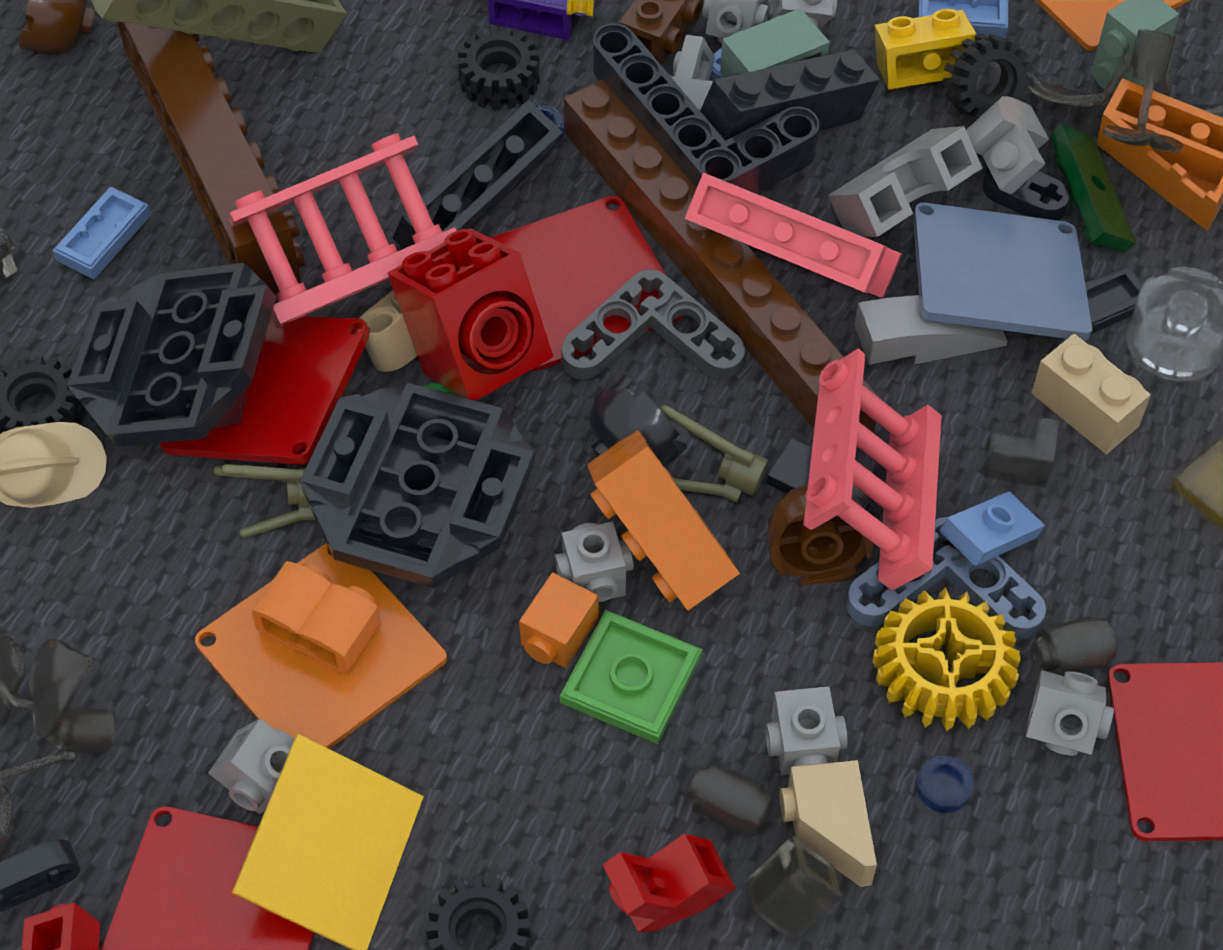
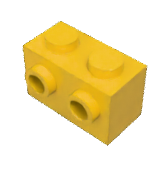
(917, 48)

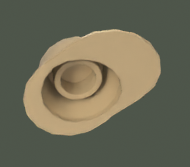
(49, 464)

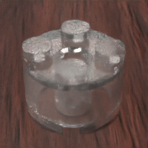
(1178, 325)

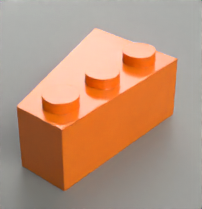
(1185, 179)
(660, 522)

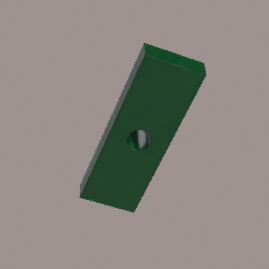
(1092, 189)

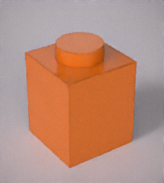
(558, 621)

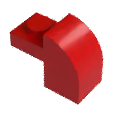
(670, 884)

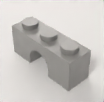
(883, 193)

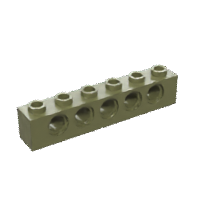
(278, 23)

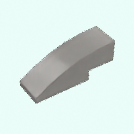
(896, 330)

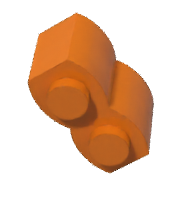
(317, 616)

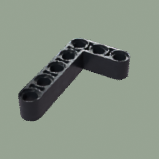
(747, 160)

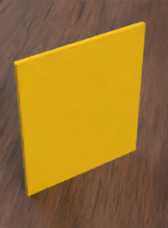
(328, 844)

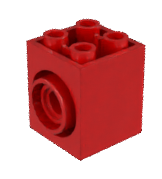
(470, 313)

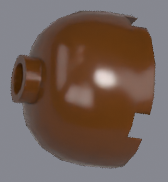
(55, 24)
(830, 547)

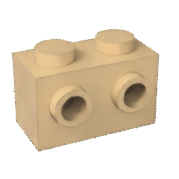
(1090, 393)

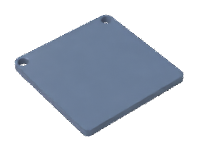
(1000, 271)

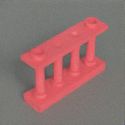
(793, 236)
(339, 277)
(910, 463)

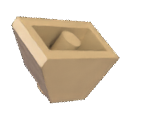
(832, 816)

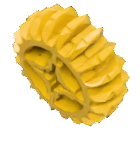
(972, 646)

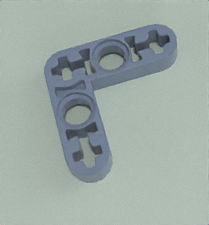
(956, 569)

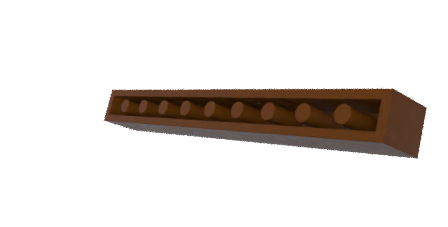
(717, 266)

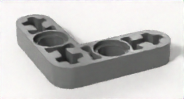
(656, 315)

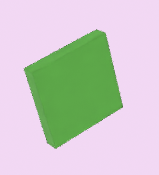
(631, 676)

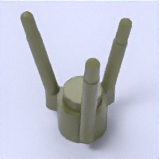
(739, 467)
(294, 490)

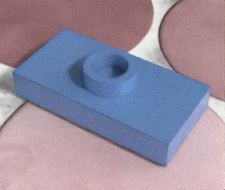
(984, 15)
(102, 232)
(991, 528)

